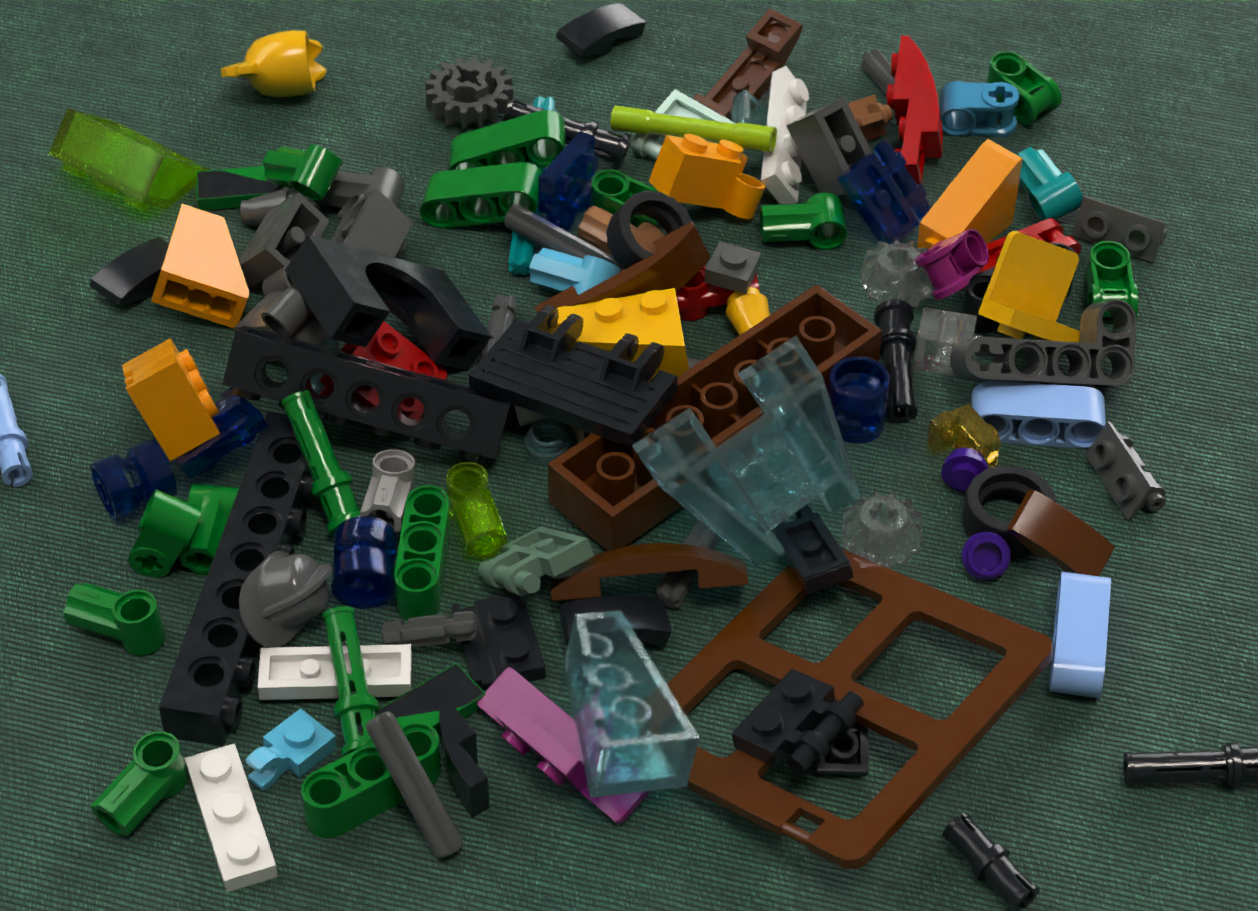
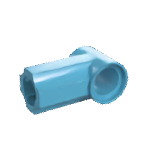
(561, 271)

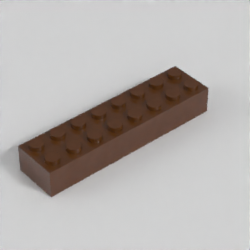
(607, 484)

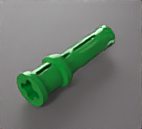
(330, 482)
(349, 708)

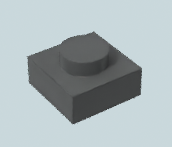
(732, 267)

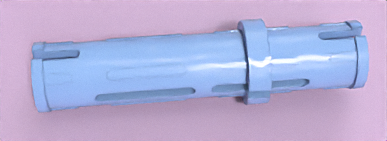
(12, 443)

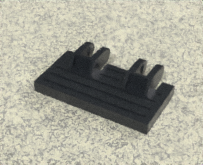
(582, 387)

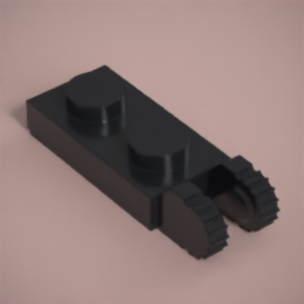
(813, 551)

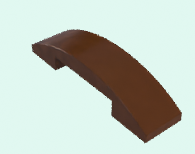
(768, 49)
(677, 261)
(713, 567)

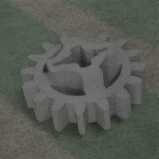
(469, 92)

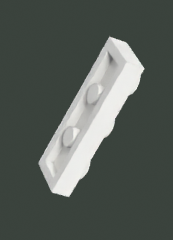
(310, 674)
(231, 818)

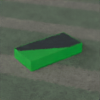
(231, 186)
(423, 701)

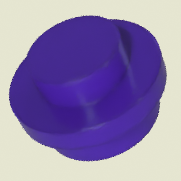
(962, 467)
(985, 555)

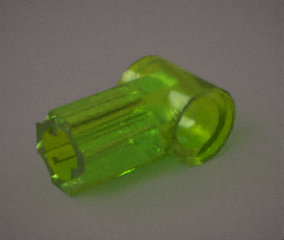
(474, 510)

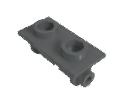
(1107, 222)
(1123, 473)

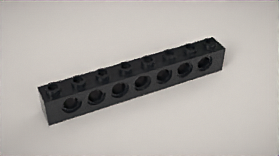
(217, 650)

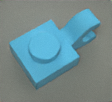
(292, 746)

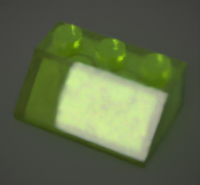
(123, 160)

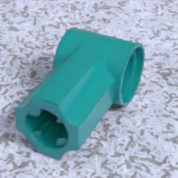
(1048, 189)

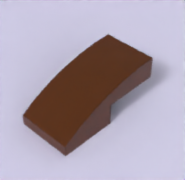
(1059, 535)

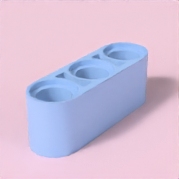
(1041, 413)
(1080, 635)

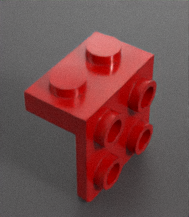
(395, 350)

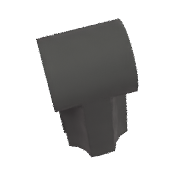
(348, 184)

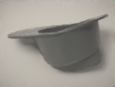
(283, 597)

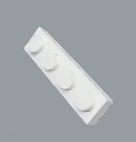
(783, 166)

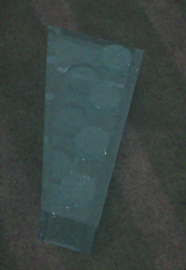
(624, 711)

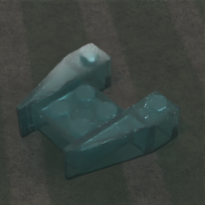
(765, 467)

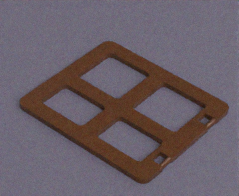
(939, 744)

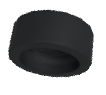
(646, 203)
(1002, 483)

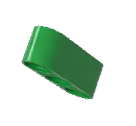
(528, 138)
(479, 194)
(422, 552)
(350, 787)

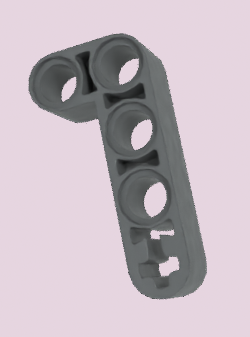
(1043, 355)

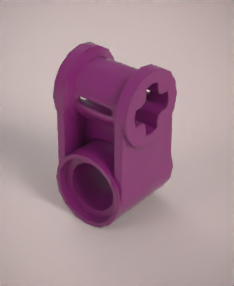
(954, 262)

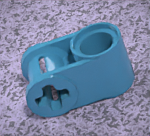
(974, 109)

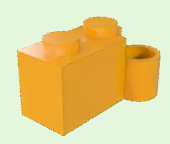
(706, 175)

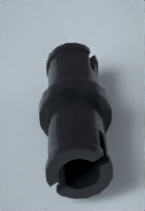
(990, 862)

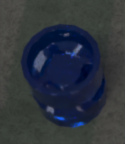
(859, 398)
(148, 472)
(364, 562)

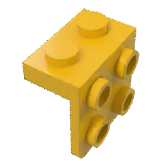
(1030, 289)

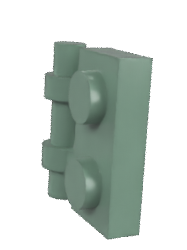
(535, 555)

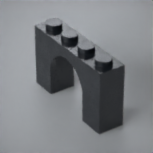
(358, 288)

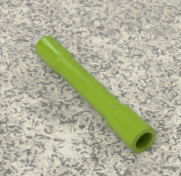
(647, 122)

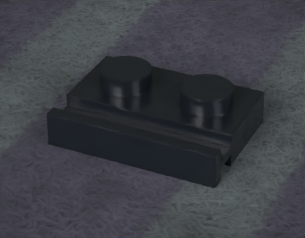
(502, 641)

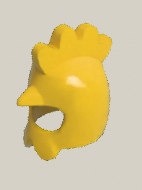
(280, 64)

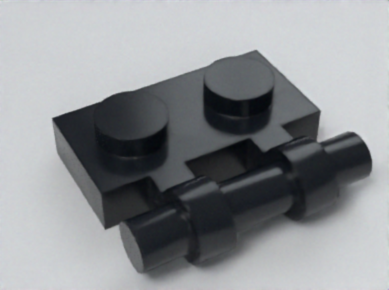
(787, 714)

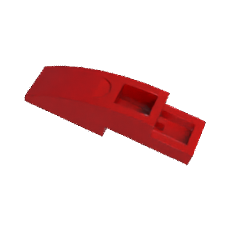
(915, 108)

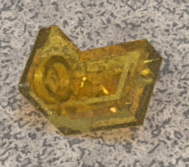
(963, 430)

